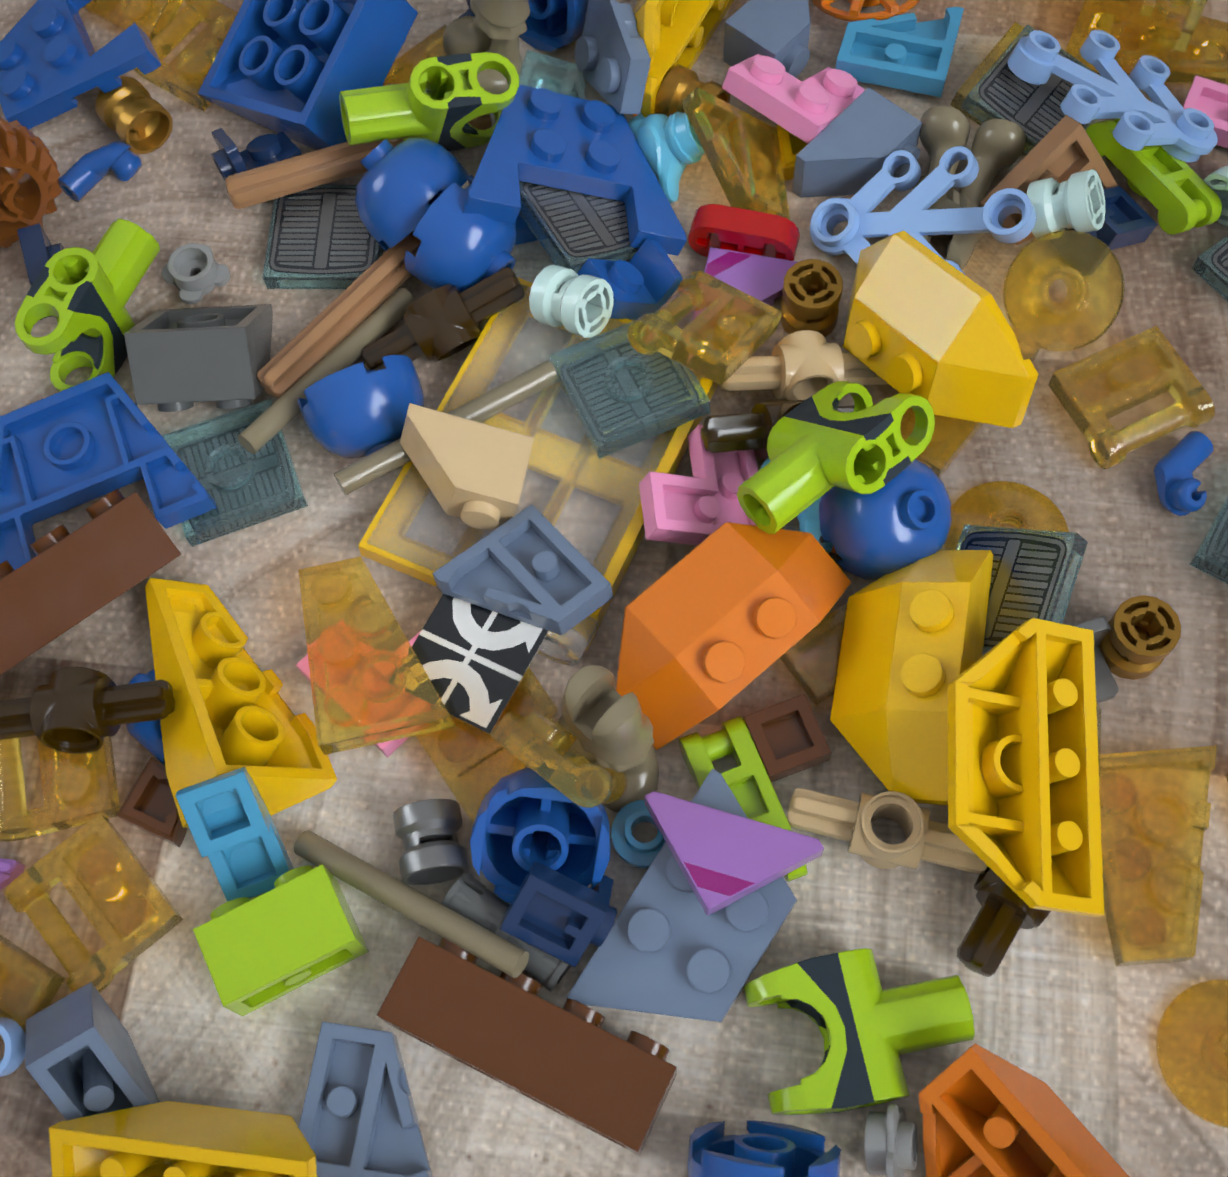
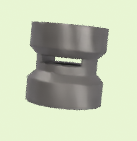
(430, 842)

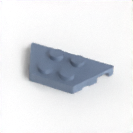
(672, 955)

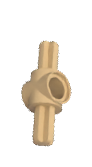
(800, 368)
(852, 823)

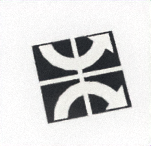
(475, 658)

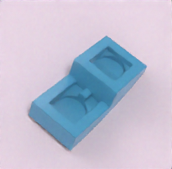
(235, 833)

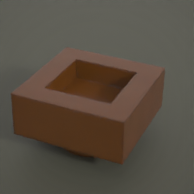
(788, 737)

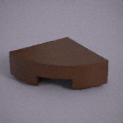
(152, 805)

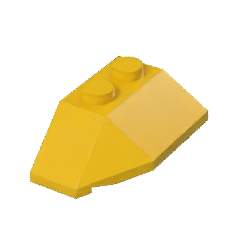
(674, 36)
(936, 334)
(895, 663)
(1030, 766)
(180, 1142)

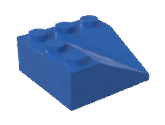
(295, 57)

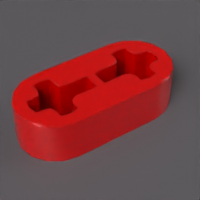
(743, 232)

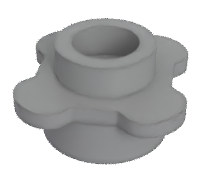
(187, 262)
(890, 1142)

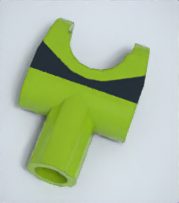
(433, 105)
(88, 301)
(829, 448)
(860, 1028)

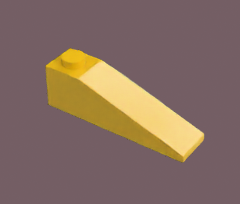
(225, 704)

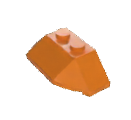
(721, 621)
(1004, 1123)

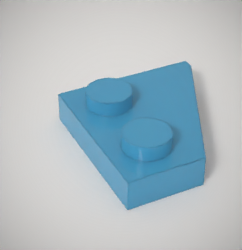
(901, 51)

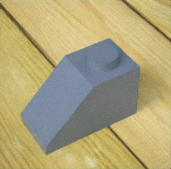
(771, 30)
(855, 147)
(85, 1057)

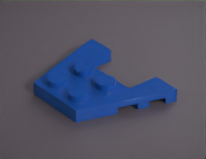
(52, 61)
(576, 149)
(79, 450)

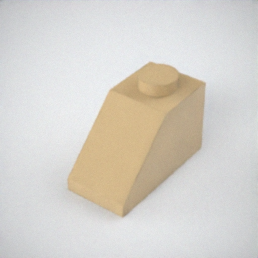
(468, 464)

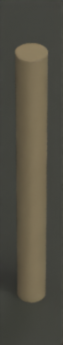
(341, 357)
(478, 410)
(413, 904)

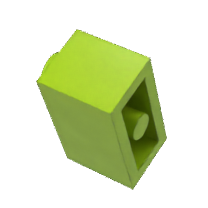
(279, 939)

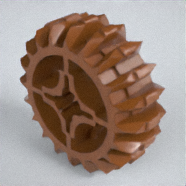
(26, 181)

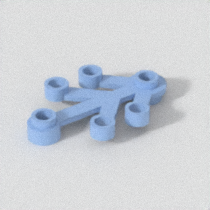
(1115, 95)
(912, 211)

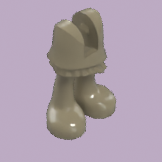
(491, 30)
(995, 147)
(611, 731)

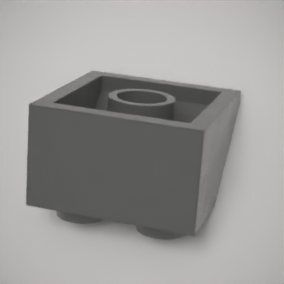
(200, 356)

